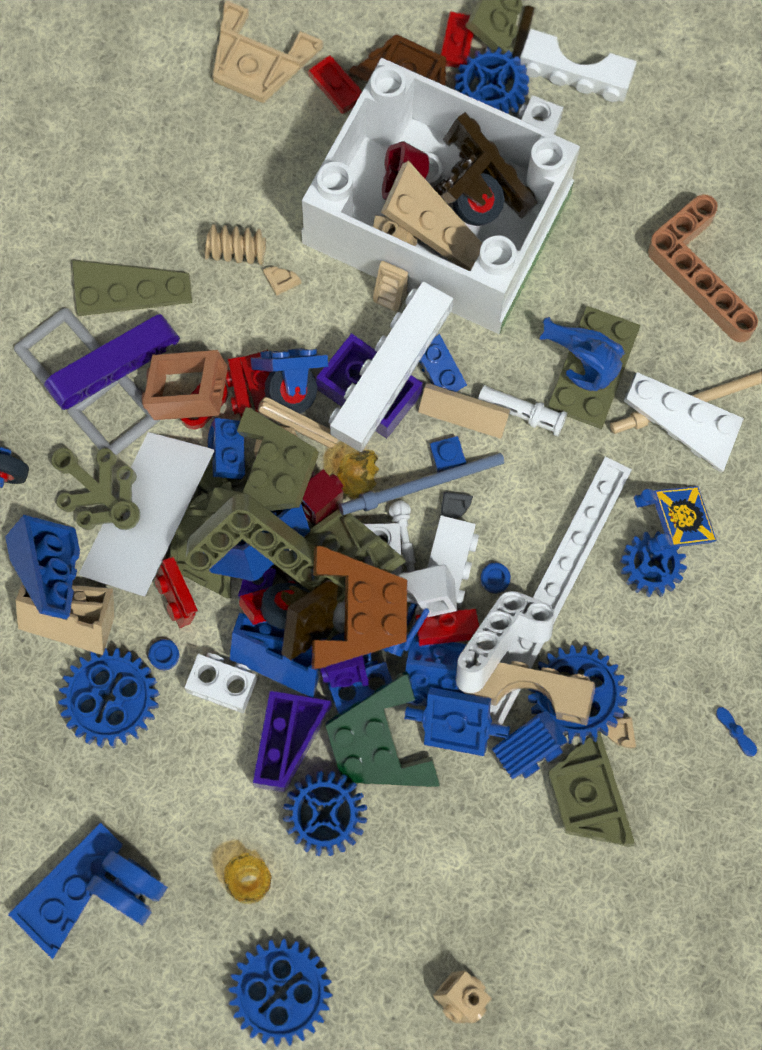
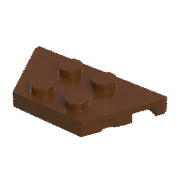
(407, 55)

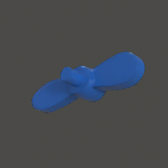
(736, 731)

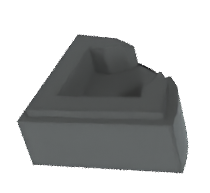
(455, 504)

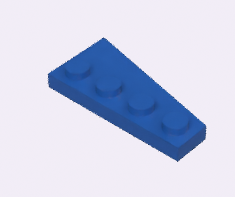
(62, 895)

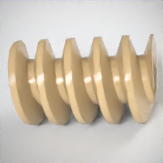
(235, 245)

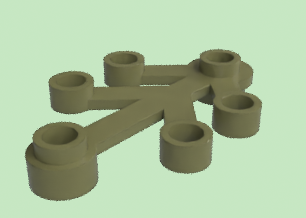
(100, 492)

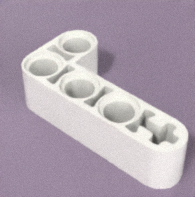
(510, 617)

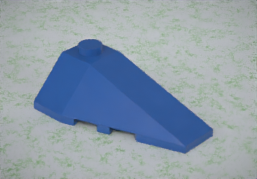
(45, 562)

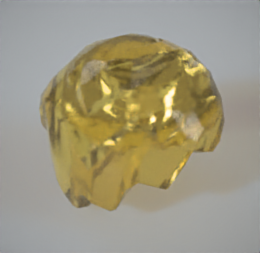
(358, 472)

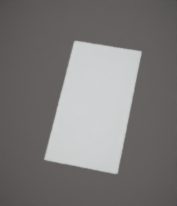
(163, 489)

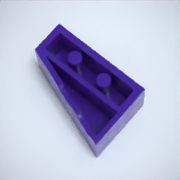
(286, 737)

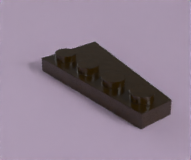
(469, 139)

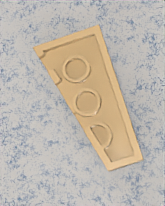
(429, 218)

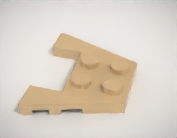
(252, 66)

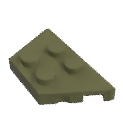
(192, 520)
(589, 795)

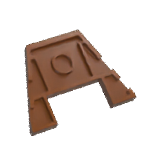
(372, 608)

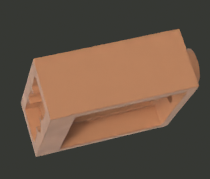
(211, 390)

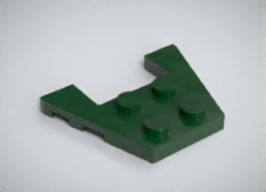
(366, 744)

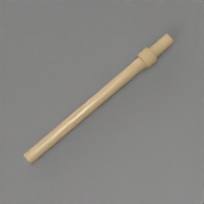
(639, 421)

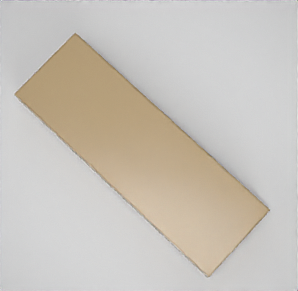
(464, 410)

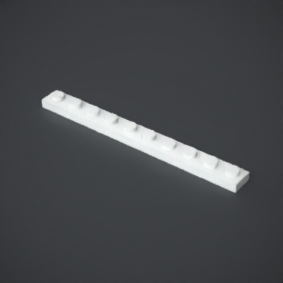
(568, 563)

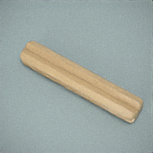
(299, 422)

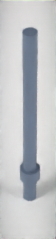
(370, 500)

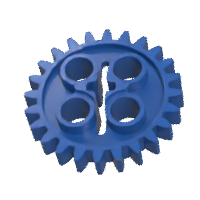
(83, 687)
(605, 698)
(299, 1015)

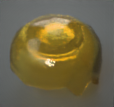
(248, 891)

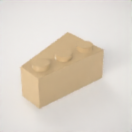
(85, 627)

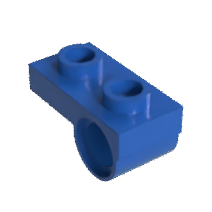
(441, 367)
(228, 449)

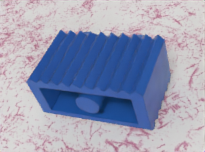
(530, 745)

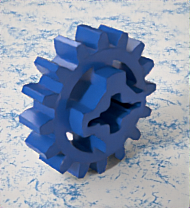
(660, 573)

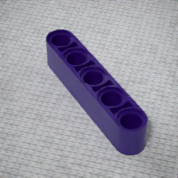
(111, 362)

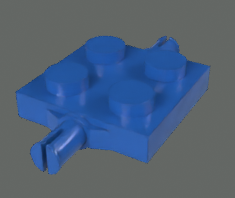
(457, 721)

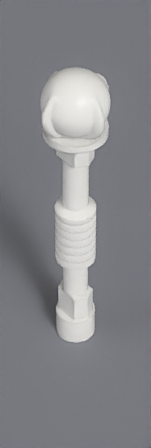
(400, 512)

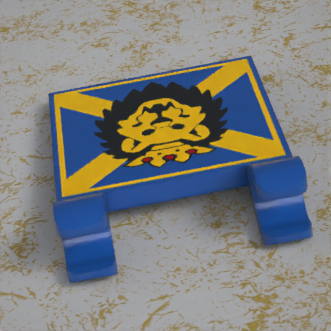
(681, 516)

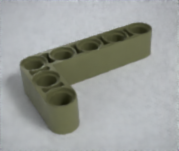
(268, 544)

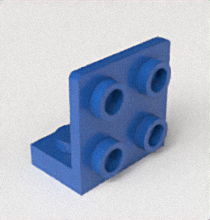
(432, 667)

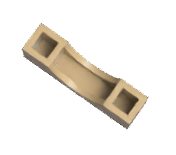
(569, 695)

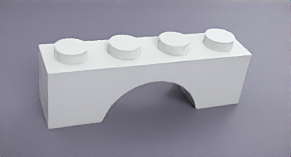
(607, 78)
(427, 588)

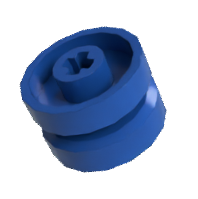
(126, 888)

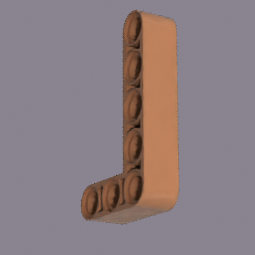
(698, 271)

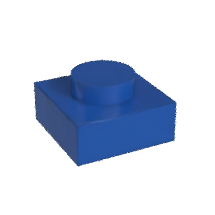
(447, 453)

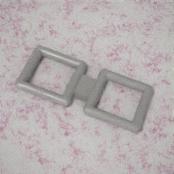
(75, 412)

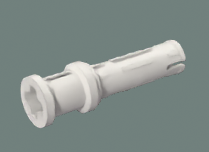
(536, 413)

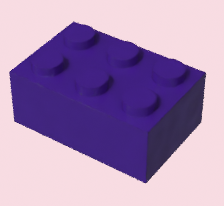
(345, 369)

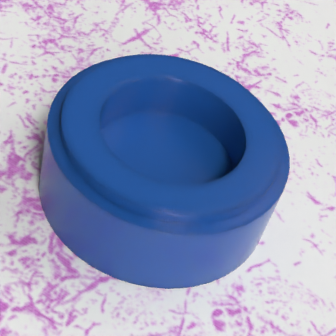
(495, 578)
(164, 654)

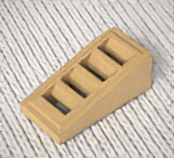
(390, 286)

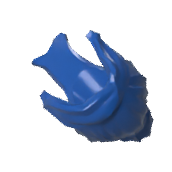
(595, 350)

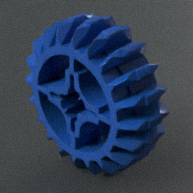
(493, 70)
(314, 802)

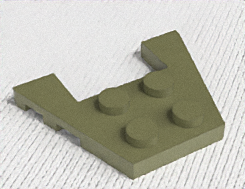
(279, 470)
(352, 538)

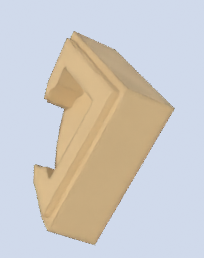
(281, 279)
(623, 733)

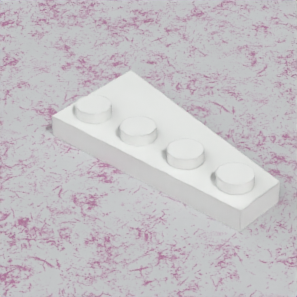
(697, 424)

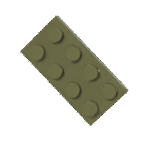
(586, 405)

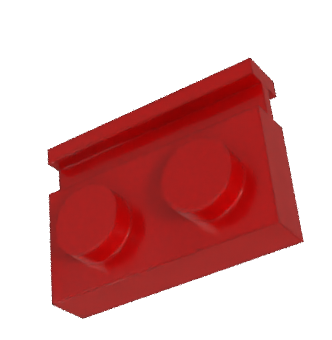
(173, 586)

